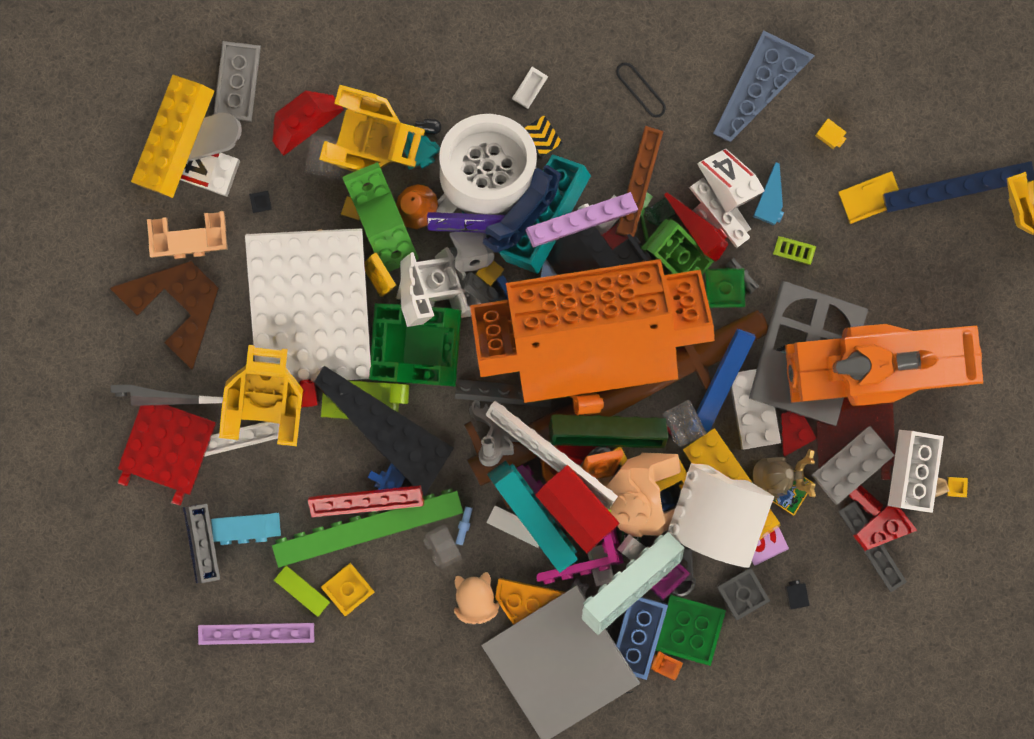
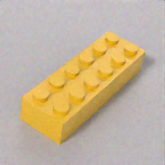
(172, 136)
(714, 452)

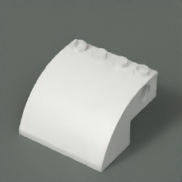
(720, 515)

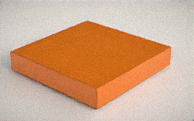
(603, 464)

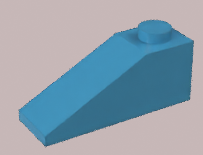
(771, 202)

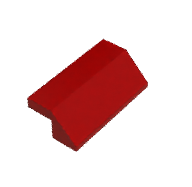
(577, 509)

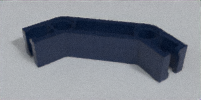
(525, 211)

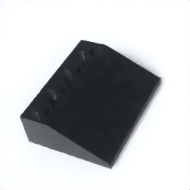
(581, 252)

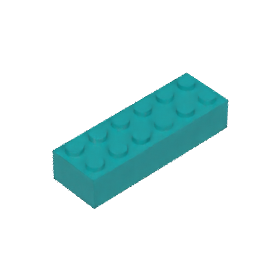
(571, 185)
(533, 515)

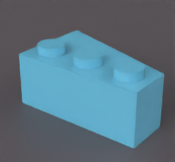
(245, 528)

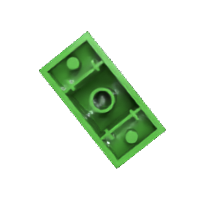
(676, 249)

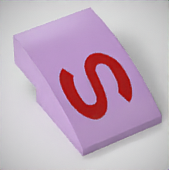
(769, 547)

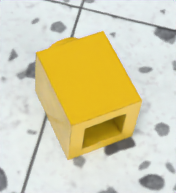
(831, 134)

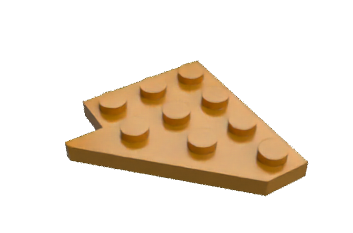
(522, 599)

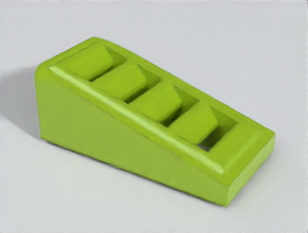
(807, 261)

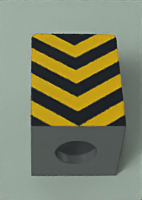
(544, 137)

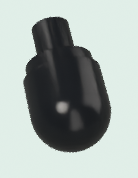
(430, 126)

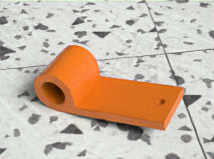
(587, 403)

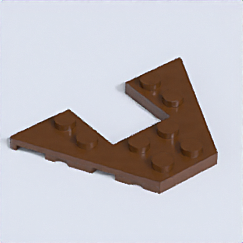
(187, 286)

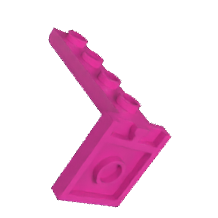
(614, 557)

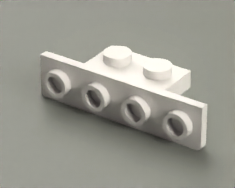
(713, 212)

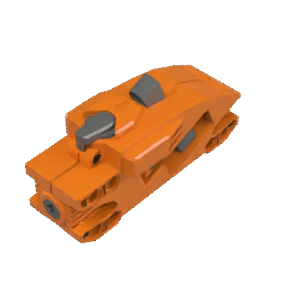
(883, 363)

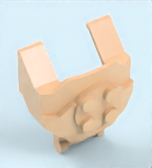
(639, 499)

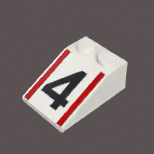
(212, 173)
(730, 180)

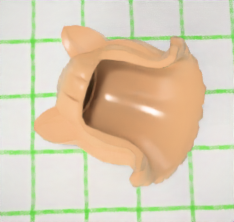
(475, 599)

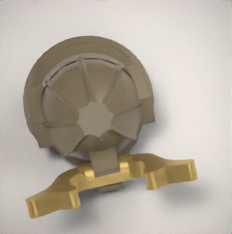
(777, 475)

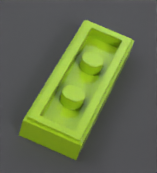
(302, 591)

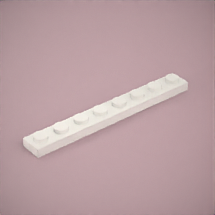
(546, 450)

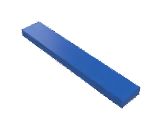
(724, 377)

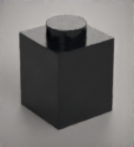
(797, 594)

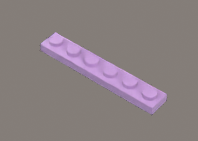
(581, 219)
(256, 633)

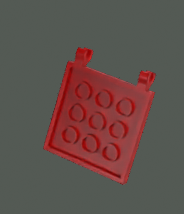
(166, 448)

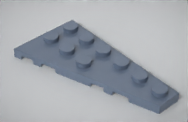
(765, 75)

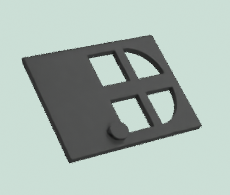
(771, 376)

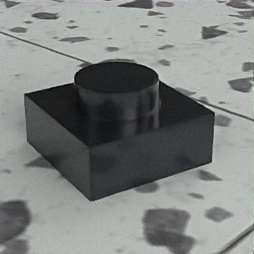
(260, 201)

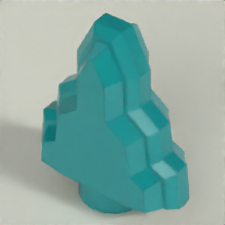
(425, 151)

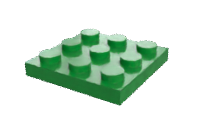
(690, 630)

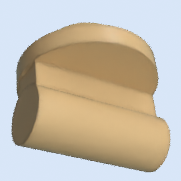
(942, 487)

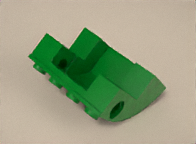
(416, 352)

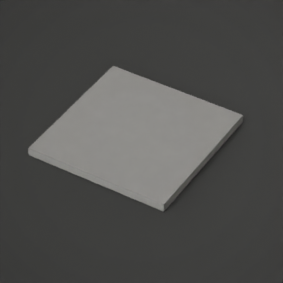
(559, 665)

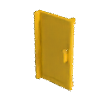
(869, 201)

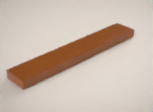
(640, 178)

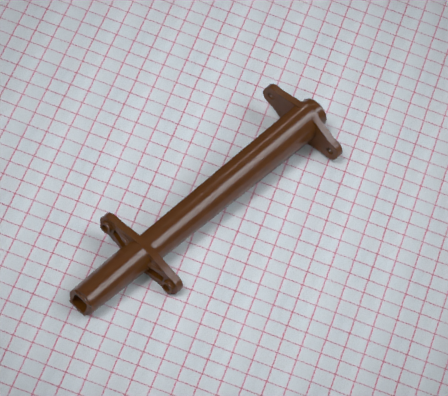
(689, 360)

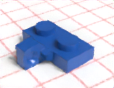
(388, 479)

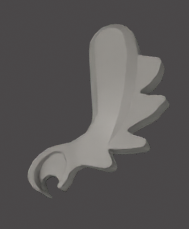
(496, 442)

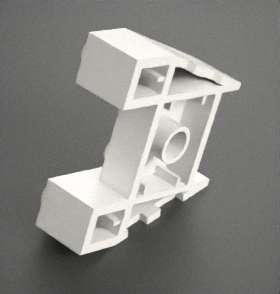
(431, 282)

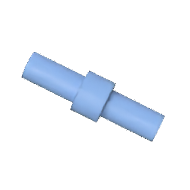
(464, 525)

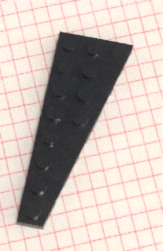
(405, 444)

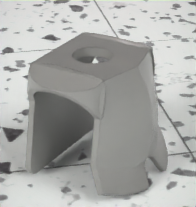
(470, 251)

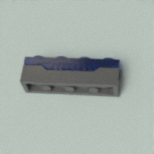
(201, 543)

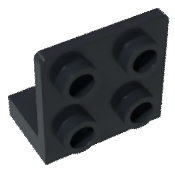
(630, 251)

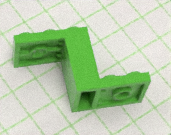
(379, 215)

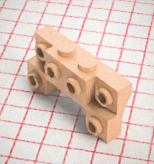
(187, 242)

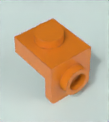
(666, 665)

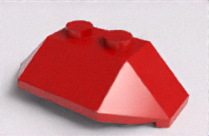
(302, 119)

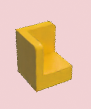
(490, 273)

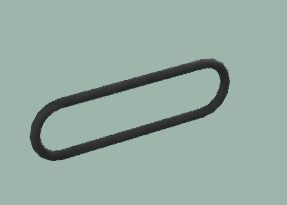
(638, 99)

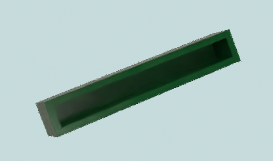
(608, 431)

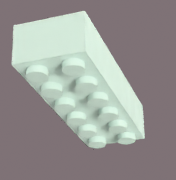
(632, 582)

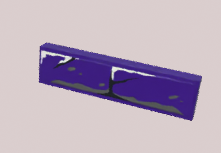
(461, 221)

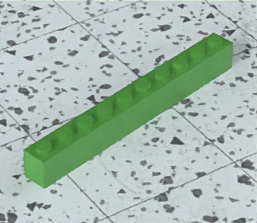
(365, 529)

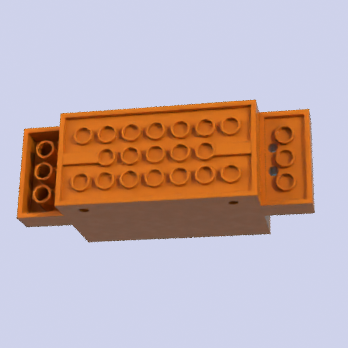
(592, 329)

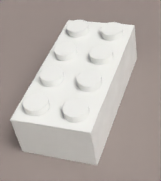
(755, 420)
(915, 471)

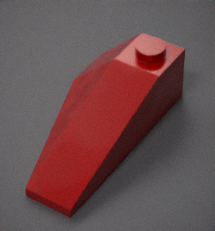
(707, 236)

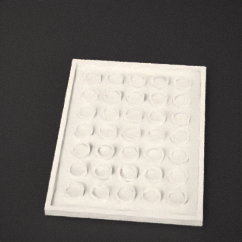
(310, 300)

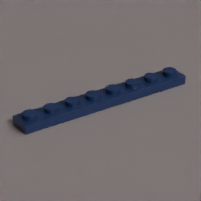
(954, 187)

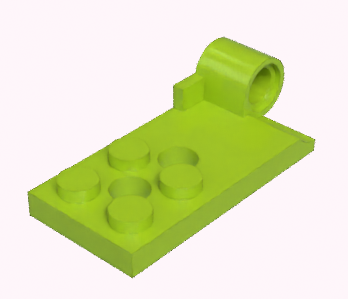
(387, 393)

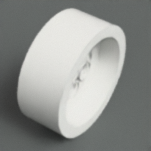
(480, 137)

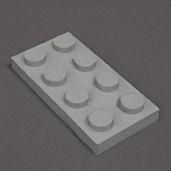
(852, 465)

